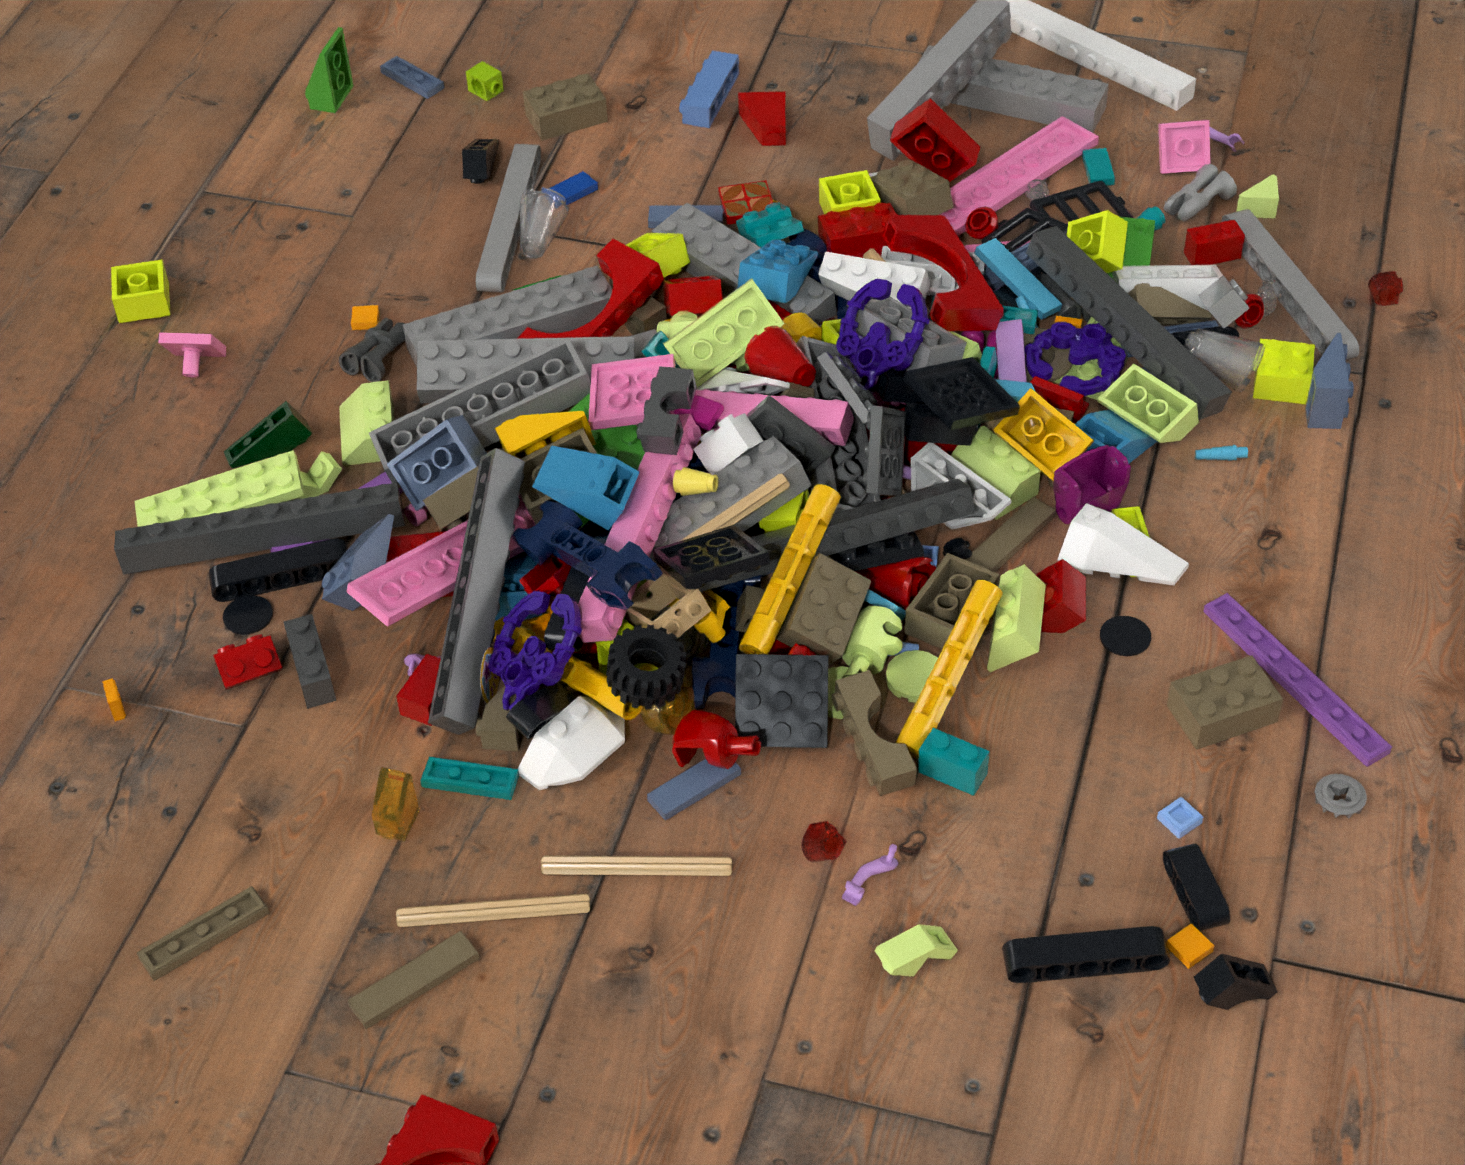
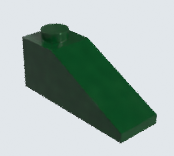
(272, 436)

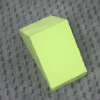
(1261, 198)

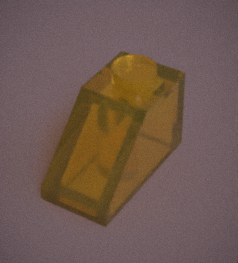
(394, 804)

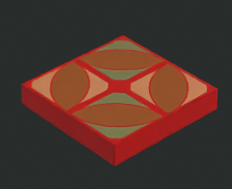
(743, 198)

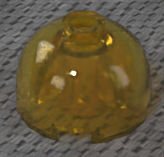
(666, 718)

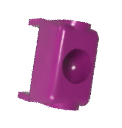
(1090, 481)

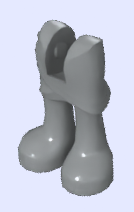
(1189, 202)

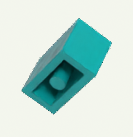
(953, 761)

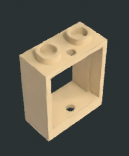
(663, 591)

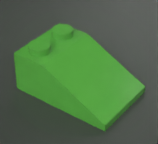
(331, 76)
(1138, 242)

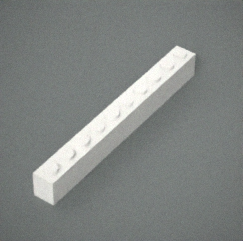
(1101, 54)

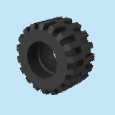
(643, 686)

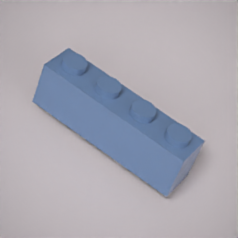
(710, 89)

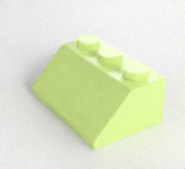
(1151, 405)
(361, 413)
(1000, 467)
(1016, 618)

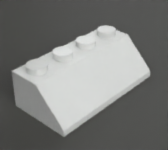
(1181, 280)

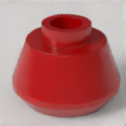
(981, 222)
(1253, 314)

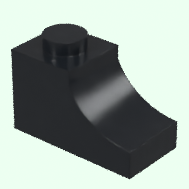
(1233, 981)

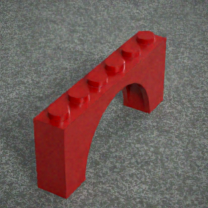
(933, 238)
(633, 282)
(441, 1136)

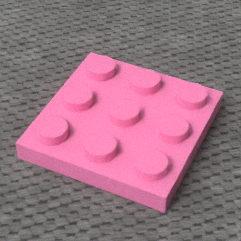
(621, 390)

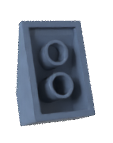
(437, 460)
(362, 557)

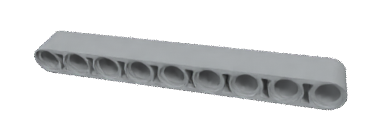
(505, 225)
(1297, 293)

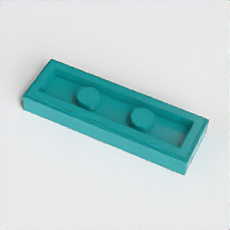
(470, 778)

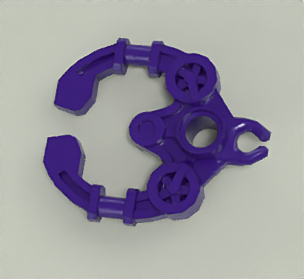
(876, 342)
(1085, 344)
(531, 667)

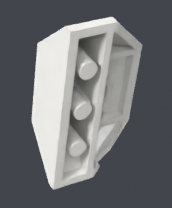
(938, 277)
(935, 466)
(572, 744)

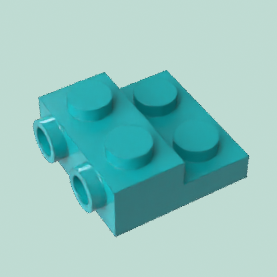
(769, 224)

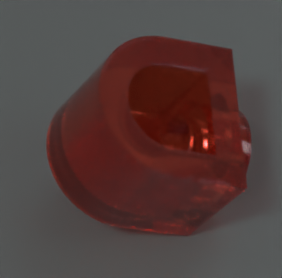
(1385, 288)
(822, 842)

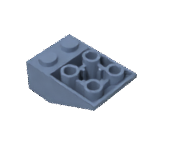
(1330, 388)

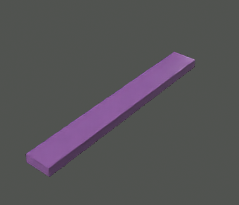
(1298, 680)

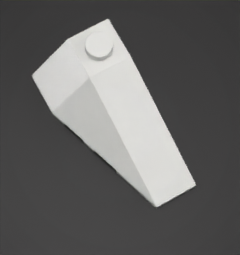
(731, 380)
(1110, 545)

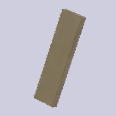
(1012, 535)
(202, 933)
(413, 979)

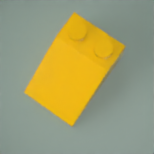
(534, 431)
(1042, 434)

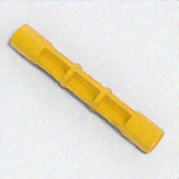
(790, 570)
(950, 665)
(578, 675)

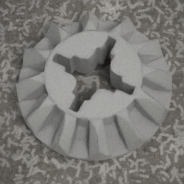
(1337, 785)

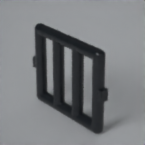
(1080, 193)
(1005, 226)

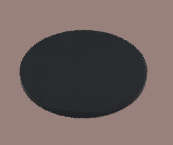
(247, 614)
(1125, 636)

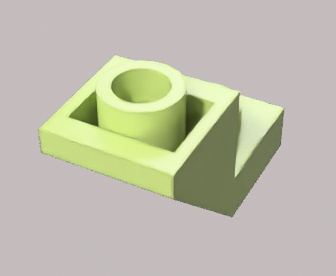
(320, 476)
(910, 949)

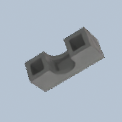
(669, 391)
(309, 661)

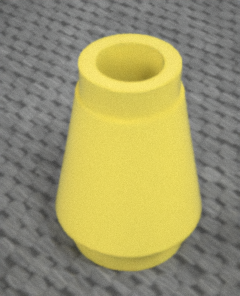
(694, 482)

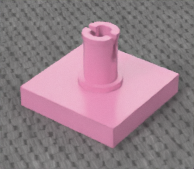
(1184, 146)
(192, 347)

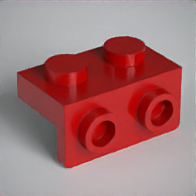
(1061, 397)
(545, 578)
(247, 661)

